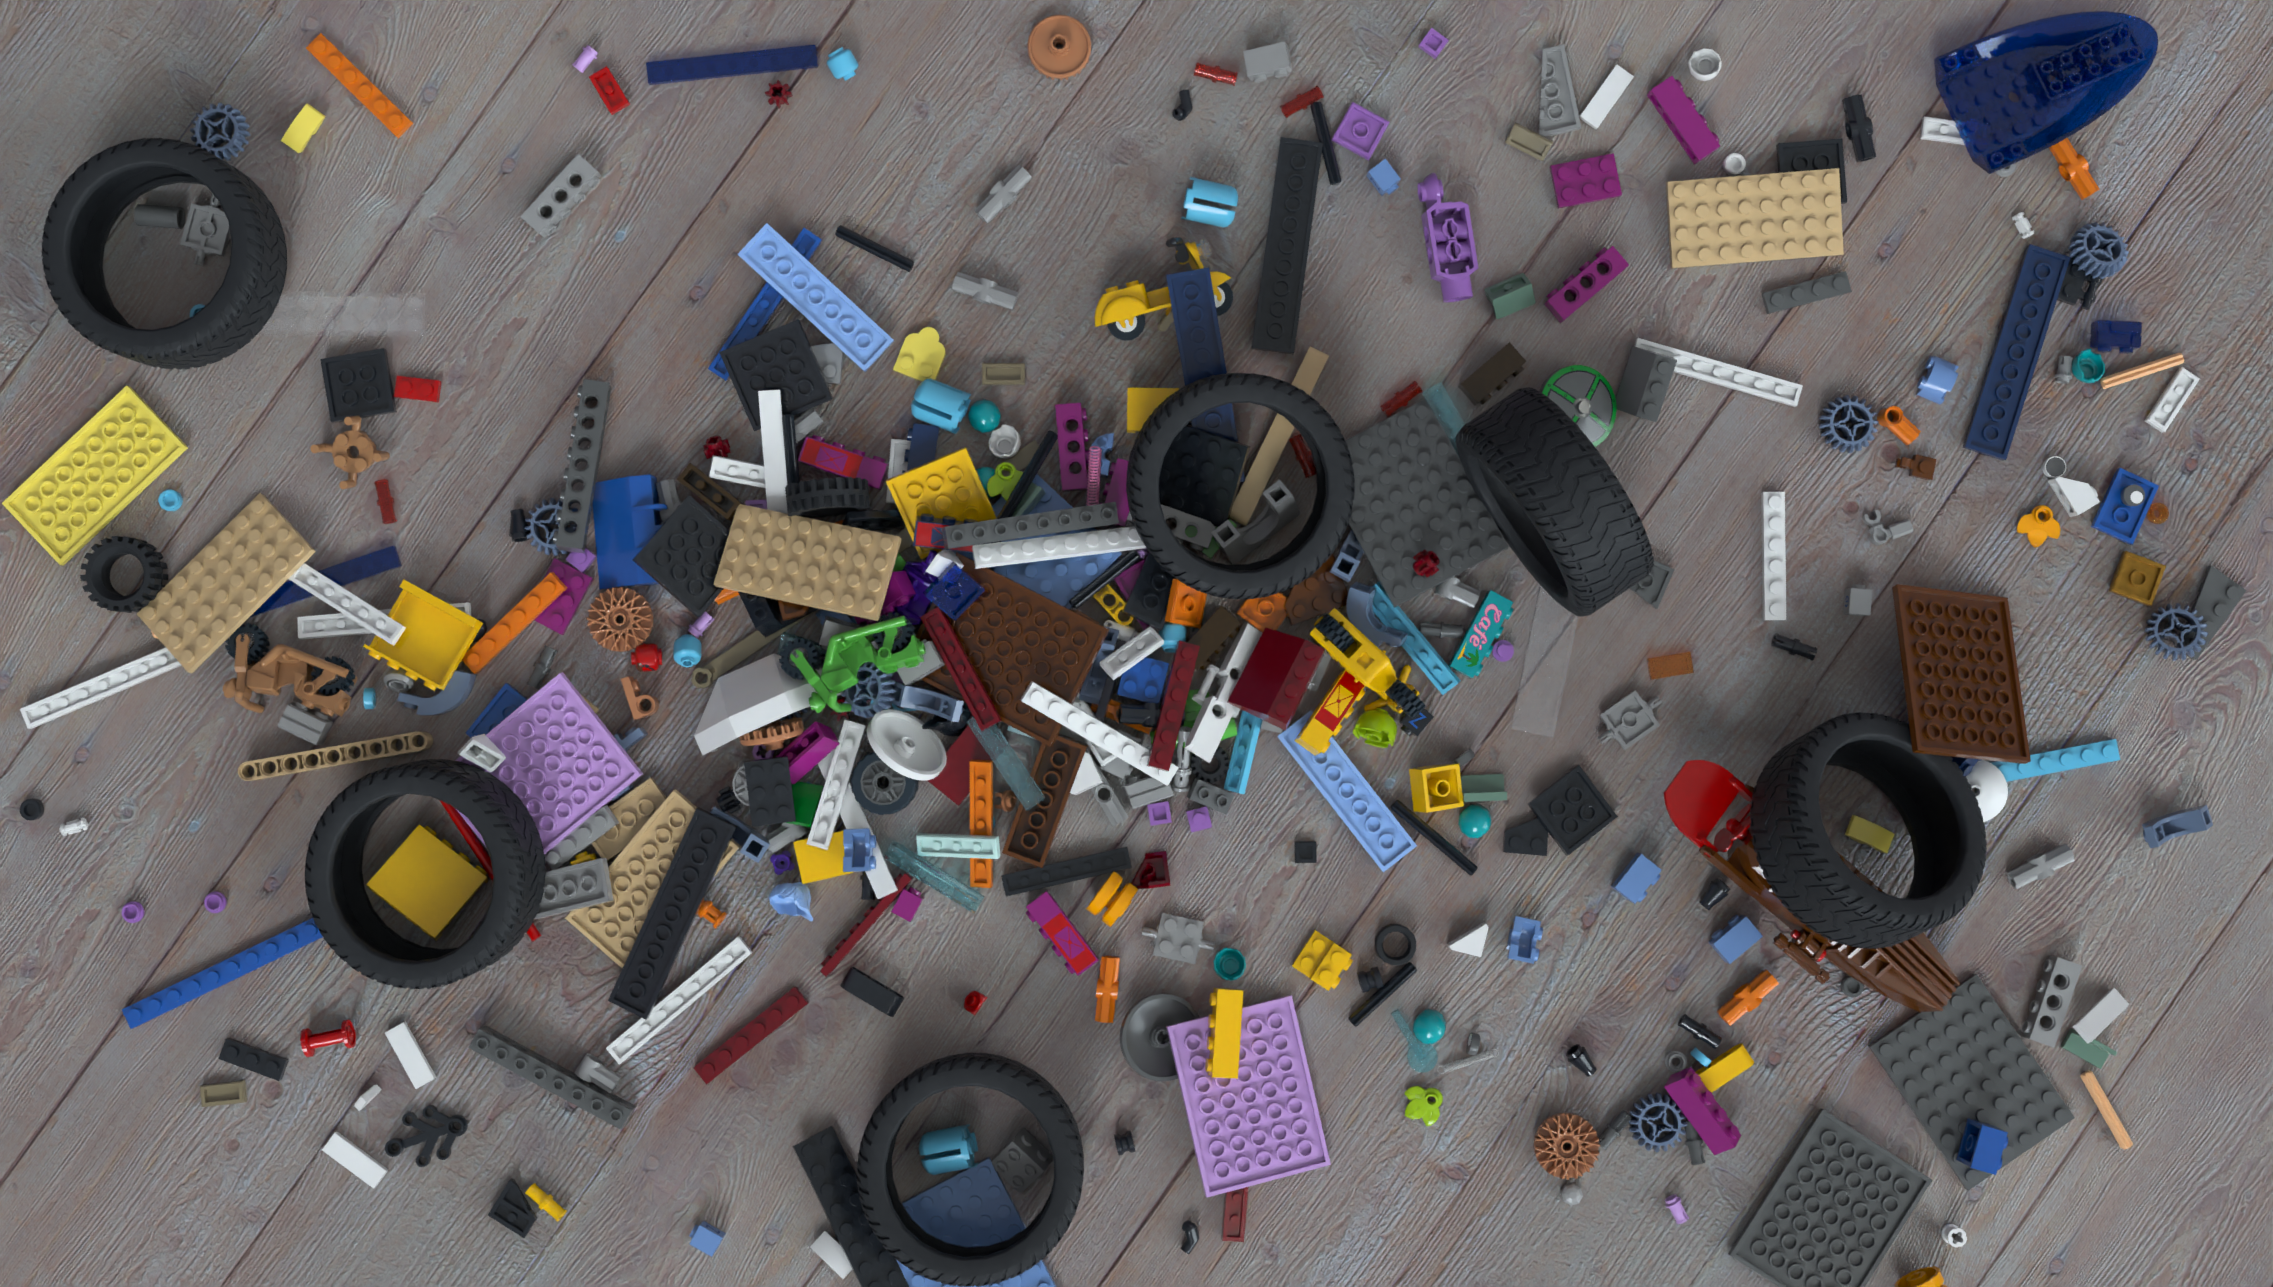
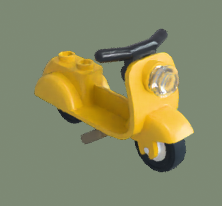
(1125, 308)

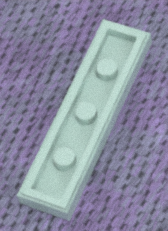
(958, 845)

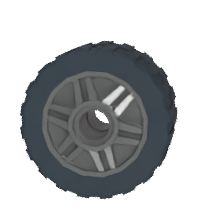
(875, 797)

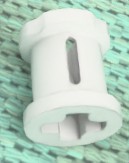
(1960, 1238)

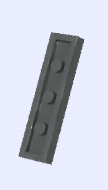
(1806, 292)

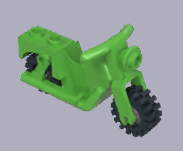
(847, 653)

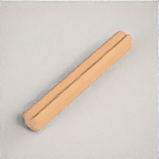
(2141, 370)
(2106, 1109)

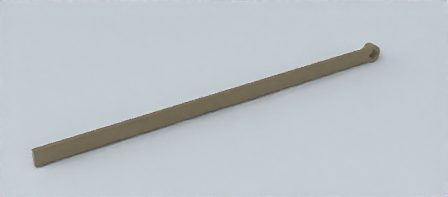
(757, 641)

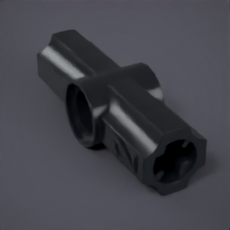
(1859, 128)
(1144, 714)

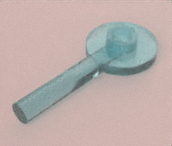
(1420, 1056)

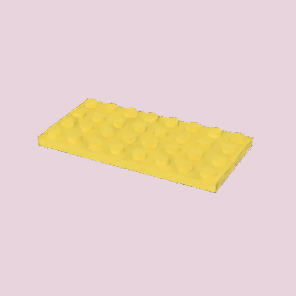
(95, 475)

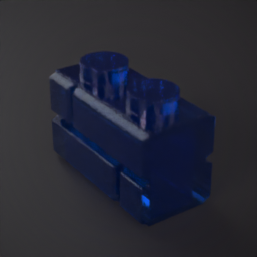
(2115, 335)

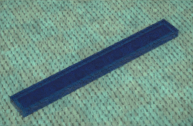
(732, 64)
(342, 574)

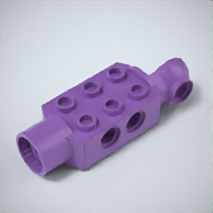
(1448, 241)

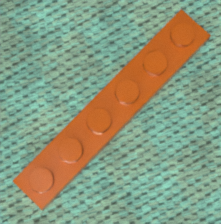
(359, 85)
(514, 622)
(981, 818)

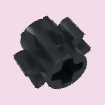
(728, 800)

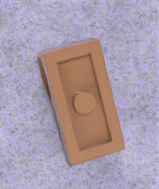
(635, 701)

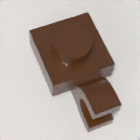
(1919, 466)

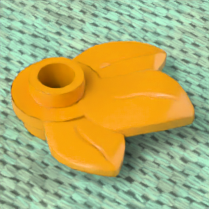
(2037, 529)

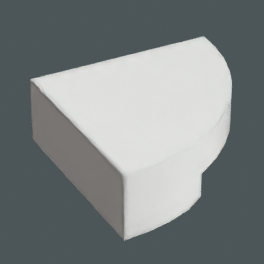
(367, 1097)

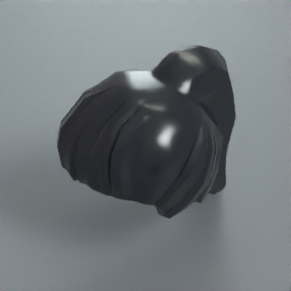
(949, 727)

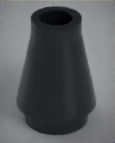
(517, 526)
(1715, 893)
(1580, 1059)

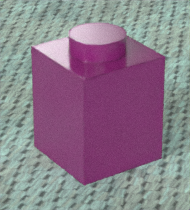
(908, 903)

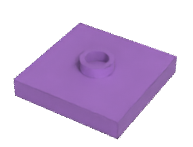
(1360, 131)

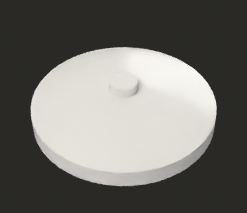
(905, 745)

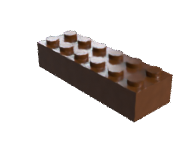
(1054, 775)

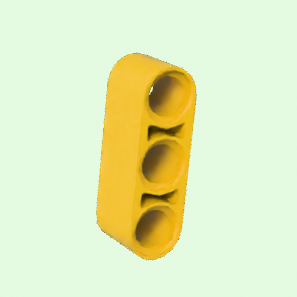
(1112, 610)
(1725, 1067)

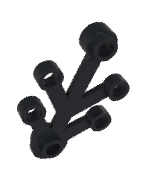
(431, 1135)

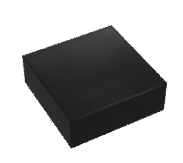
(1305, 851)

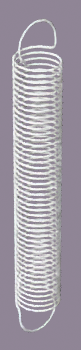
(1460, 1066)

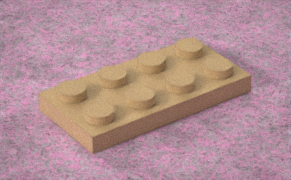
(632, 813)

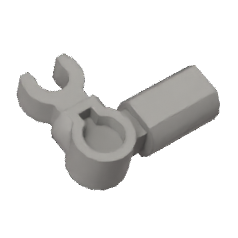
(1880, 535)

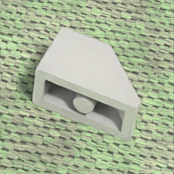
(2074, 495)

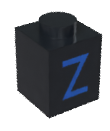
(1415, 726)

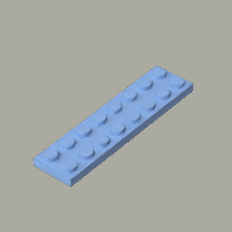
(815, 297)
(1351, 798)

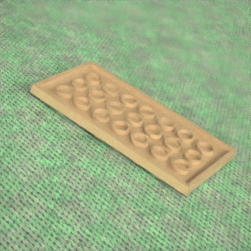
(1754, 218)
(808, 562)
(226, 583)
(637, 879)

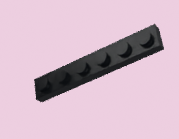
(1066, 871)

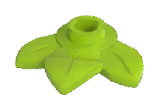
(1002, 484)
(1421, 1107)

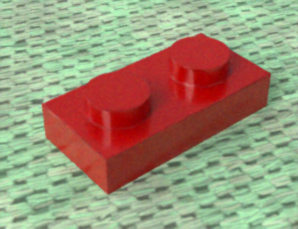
(609, 90)
(417, 389)

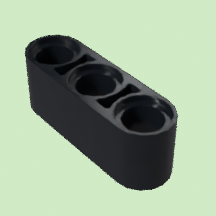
(872, 991)

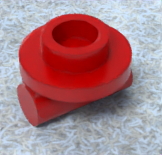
(974, 1001)

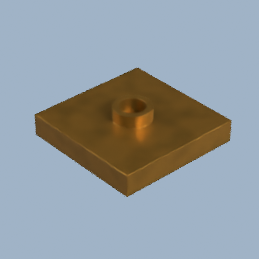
(2137, 578)

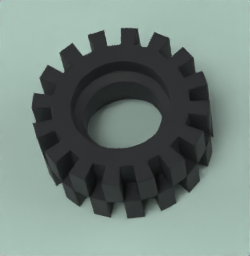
(1216, 775)

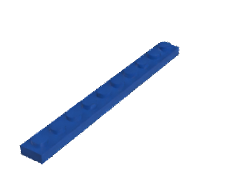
(221, 973)

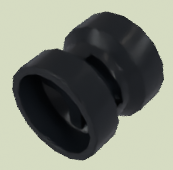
(1370, 979)

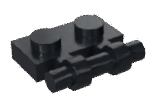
(2072, 286)

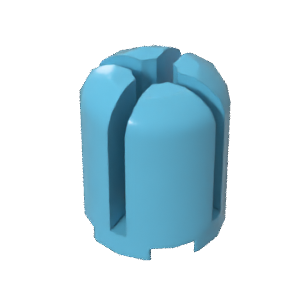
(1212, 192)
(940, 404)
(948, 1150)

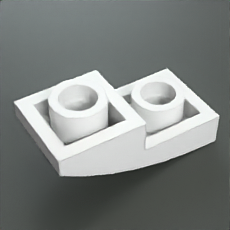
(832, 1254)

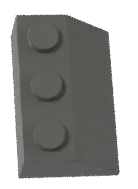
(1645, 383)

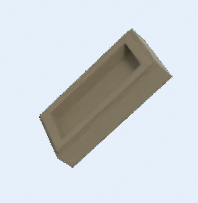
(1529, 141)
(1003, 373)
(223, 1093)

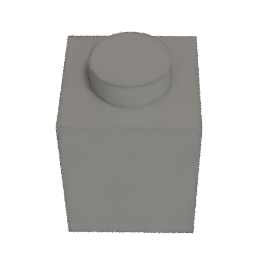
(1857, 601)

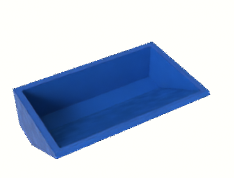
(624, 521)

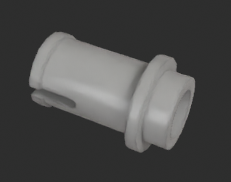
(2064, 370)

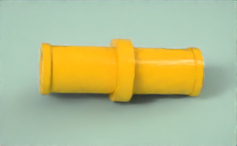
(545, 1202)

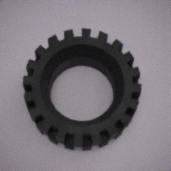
(99, 570)

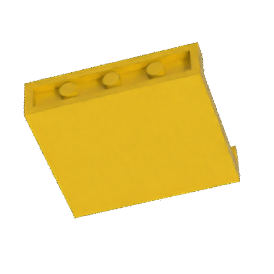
(433, 637)
(427, 881)

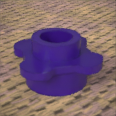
(788, 864)

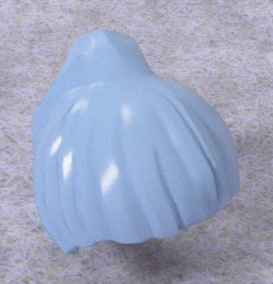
(791, 899)

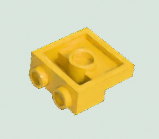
(1322, 960)

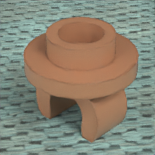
(1008, 800)

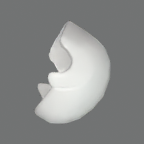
(1704, 64)
(1004, 442)

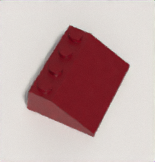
(1276, 677)

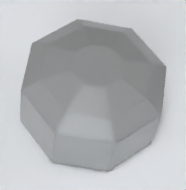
(1571, 1194)

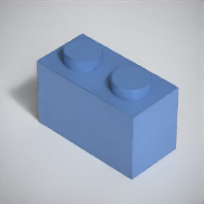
(1637, 878)
(1735, 938)

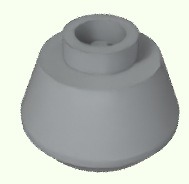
(397, 680)

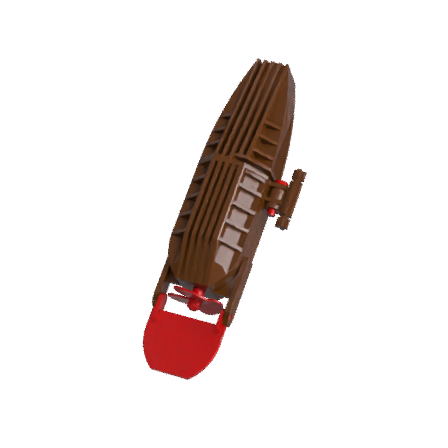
(1905, 972)

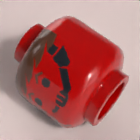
(647, 657)

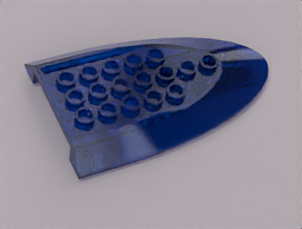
(2021, 60)

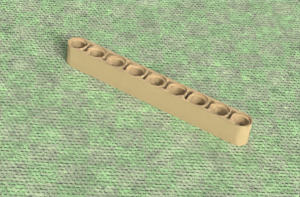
(1275, 442)
(326, 760)

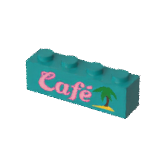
(1480, 634)

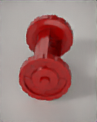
(311, 1041)

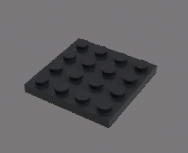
(777, 362)
(1202, 474)
(686, 555)

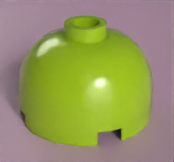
(1376, 727)

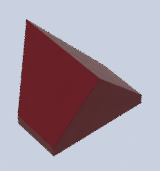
(1152, 871)

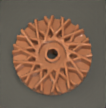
(1059, 62)
(605, 614)
(774, 733)
(1577, 1157)

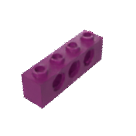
(1614, 265)
(1064, 414)

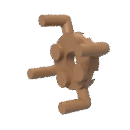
(341, 451)

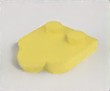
(921, 355)

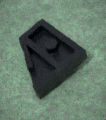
(1526, 838)
(513, 1210)

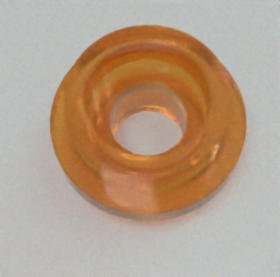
(2163, 513)

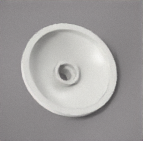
(1991, 786)

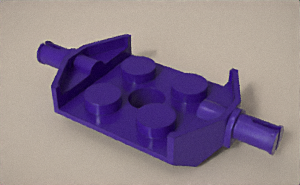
(920, 581)

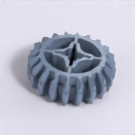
(213, 139)
(2098, 250)
(1848, 415)
(536, 522)
(2172, 615)
(876, 687)
(1654, 1131)

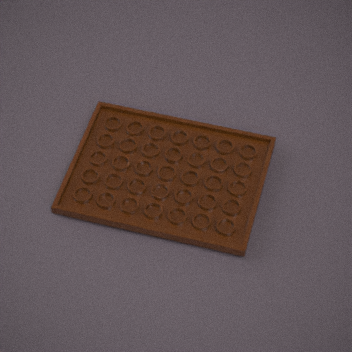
(1020, 639)
(1960, 674)

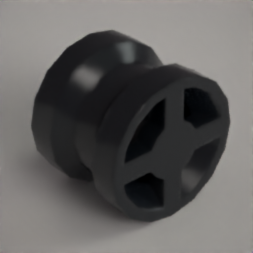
(1124, 1143)

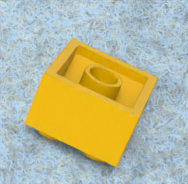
(1436, 787)

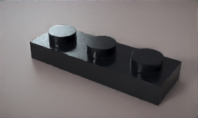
(875, 520)
(253, 1059)

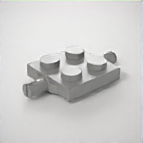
(206, 230)
(1629, 720)
(1178, 938)

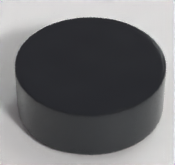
(32, 809)

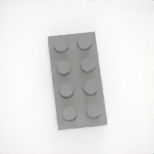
(575, 888)

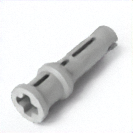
(1182, 762)

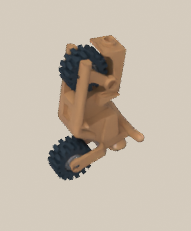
(282, 667)

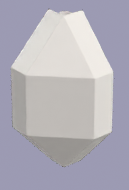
(749, 701)

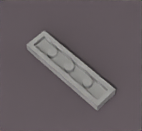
(581, 837)

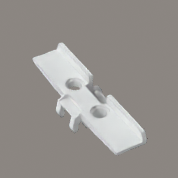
(1207, 727)

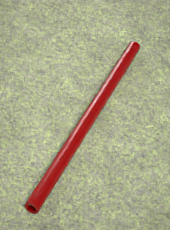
(480, 852)

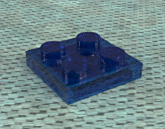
(954, 591)

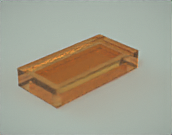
(1670, 665)

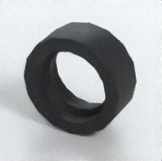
(1407, 956)

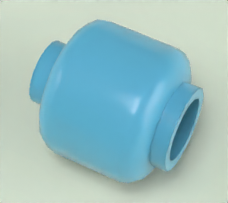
(842, 63)
(1171, 635)
(687, 650)

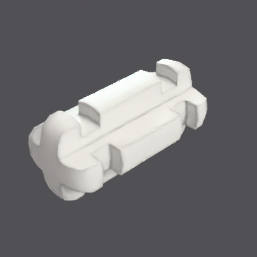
(2023, 225)
(73, 826)

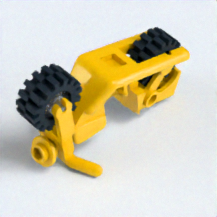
(1367, 664)

